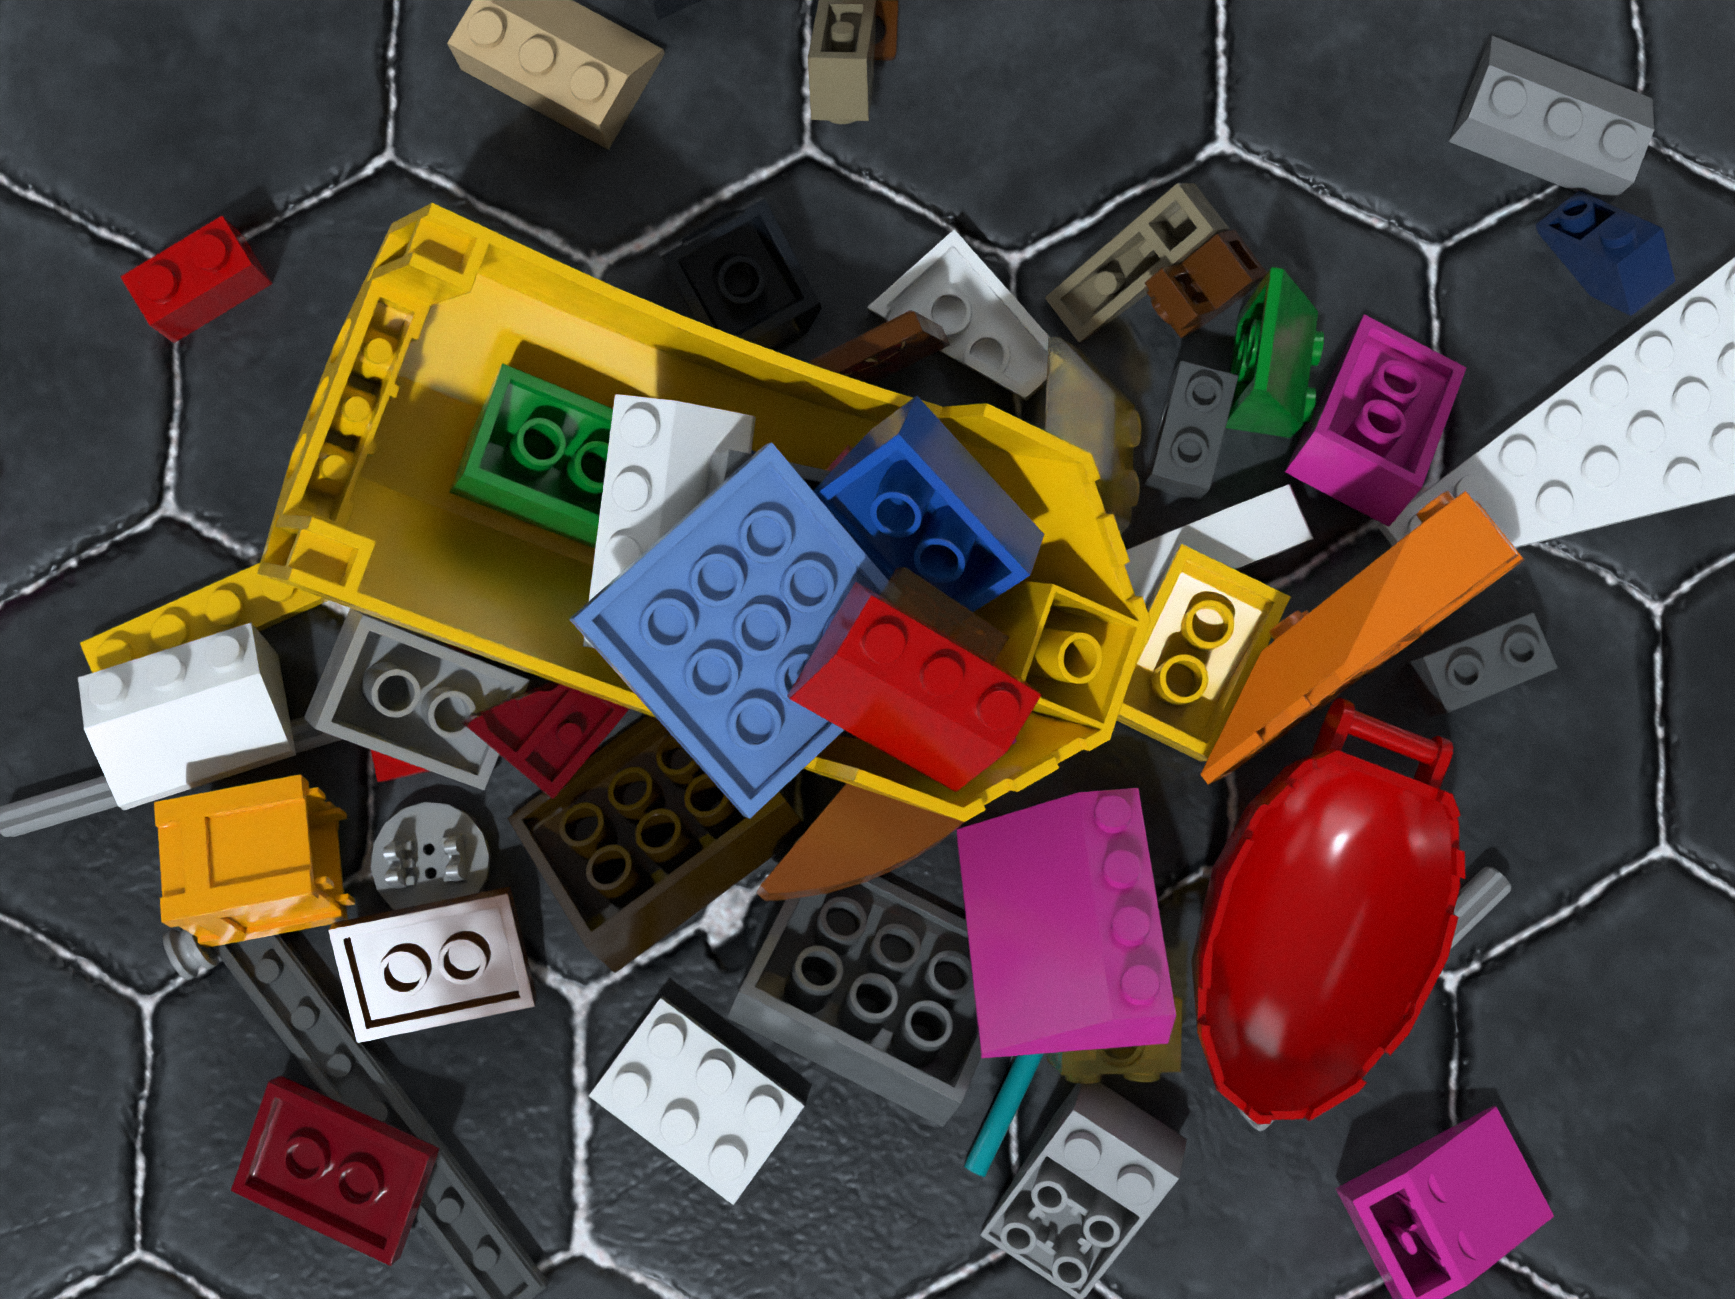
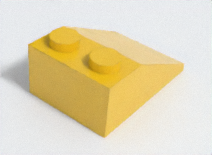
(1198, 651)

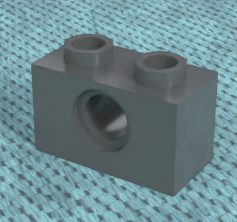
(1190, 431)
(1481, 665)

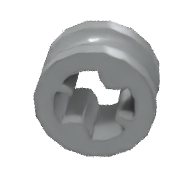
(187, 954)

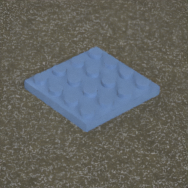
(726, 620)

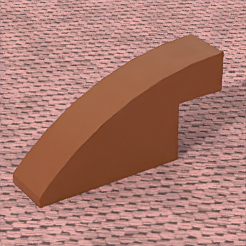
(853, 843)

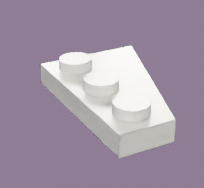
(978, 315)

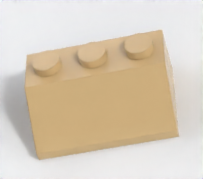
(557, 61)

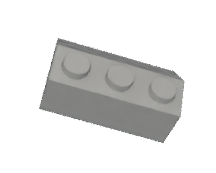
(1555, 121)

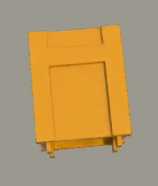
(251, 861)

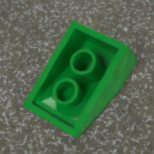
(1274, 357)

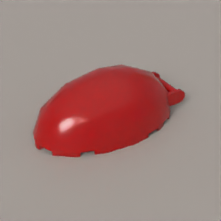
(1327, 921)

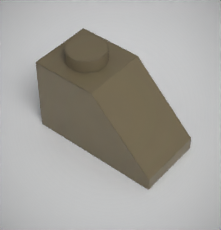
(842, 60)

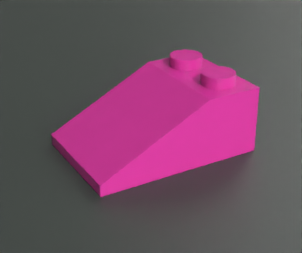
(1377, 422)

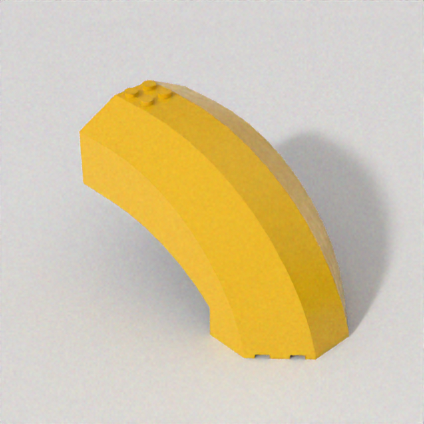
(452, 301)

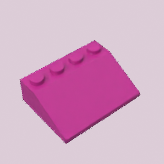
(1065, 928)

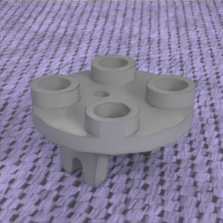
(402, 863)

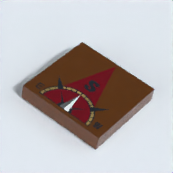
(885, 348)

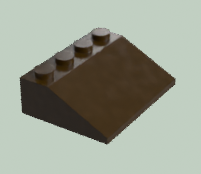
(644, 842)

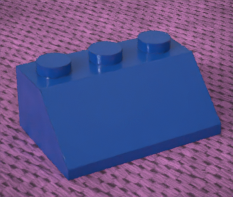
(930, 507)

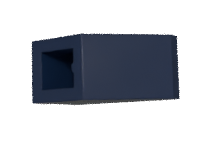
(1609, 251)

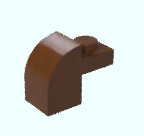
(1205, 283)

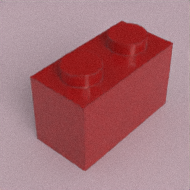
(196, 280)

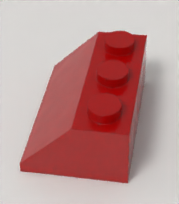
(913, 690)

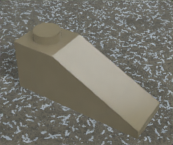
(1118, 271)

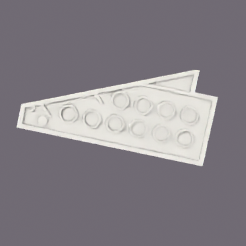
(1619, 440)

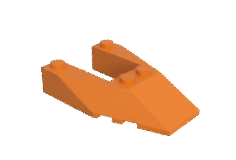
(1364, 624)

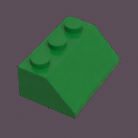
(538, 455)

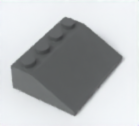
(871, 992)

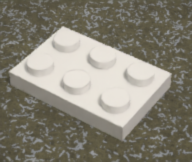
(697, 1100)

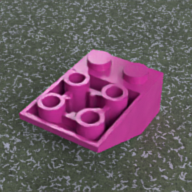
(1446, 1208)

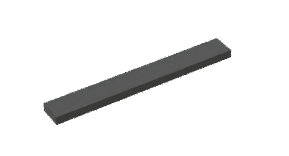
(352, 1074)

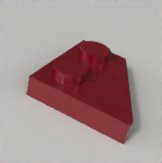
(547, 731)

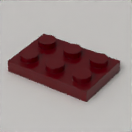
(334, 1169)

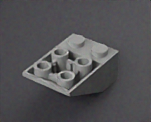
(1086, 1188)

